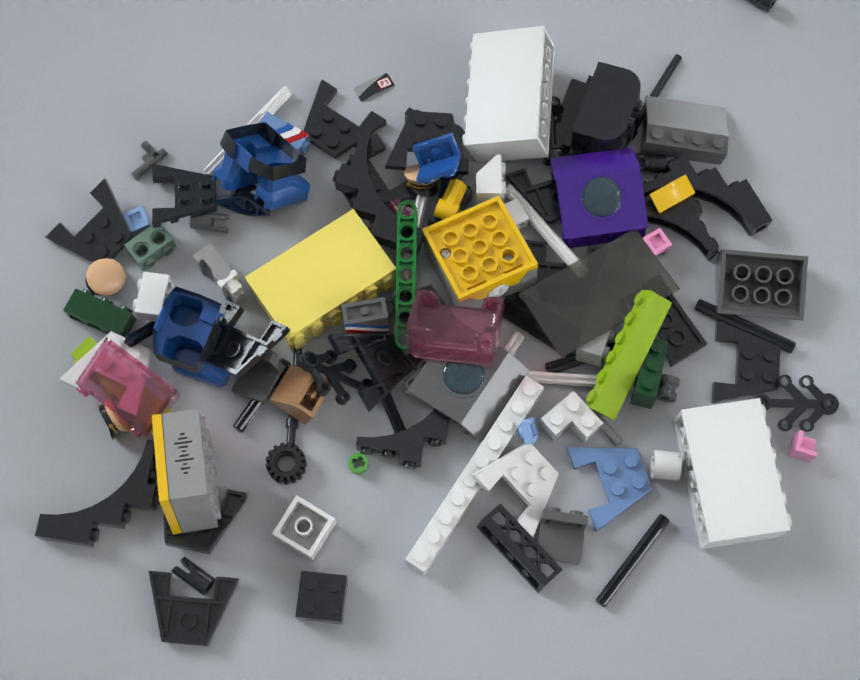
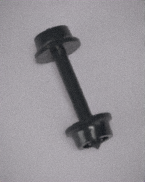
(554, 149)

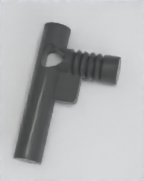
(148, 159)

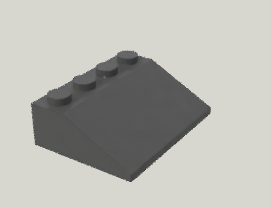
(684, 130)
(761, 284)

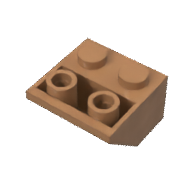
(298, 394)

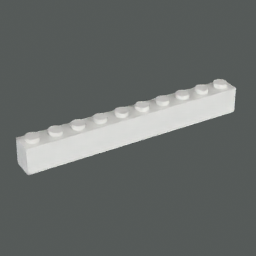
(466, 486)

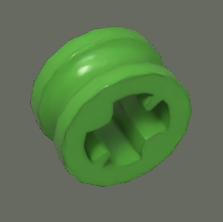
(355, 457)

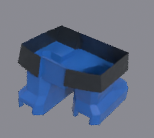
(262, 158)
(189, 336)

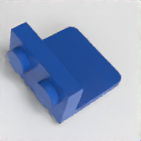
(437, 158)

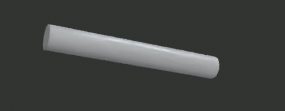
(606, 428)

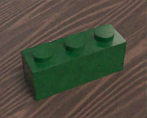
(99, 313)
(649, 375)

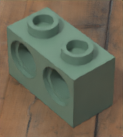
(147, 242)

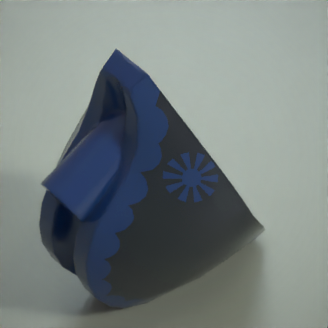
(243, 202)

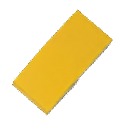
(672, 193)

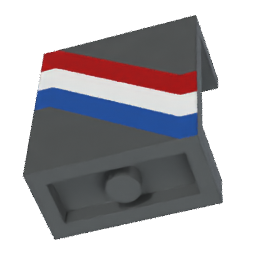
(366, 316)

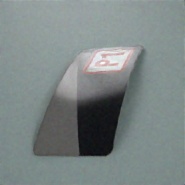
(373, 86)

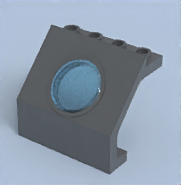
(466, 391)

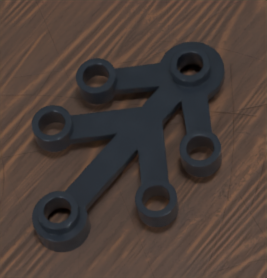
(312, 363)
(801, 403)

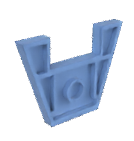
(620, 475)

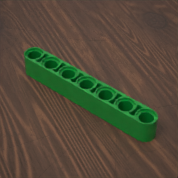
(402, 265)

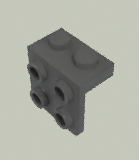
(260, 378)
(562, 534)

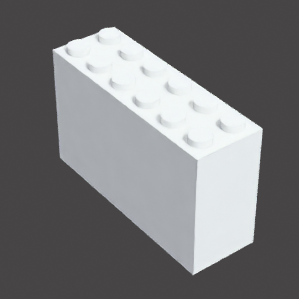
(509, 94)
(731, 473)

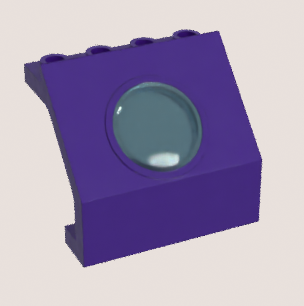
(599, 196)

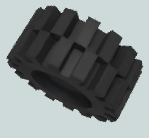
(288, 476)

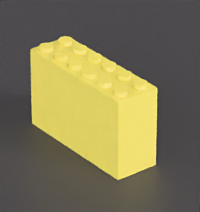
(318, 275)

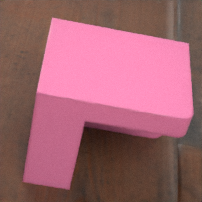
(658, 242)
(802, 447)

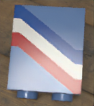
(292, 134)

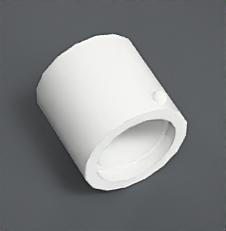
(666, 465)

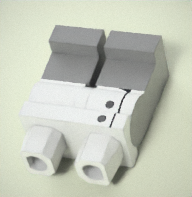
(226, 280)

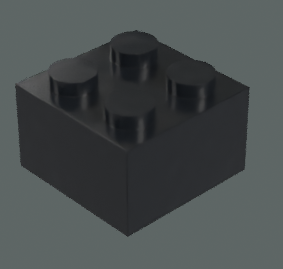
(321, 597)

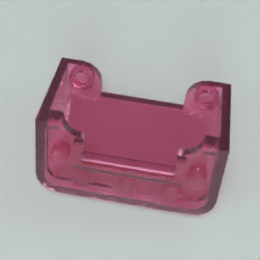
(454, 331)
(126, 387)

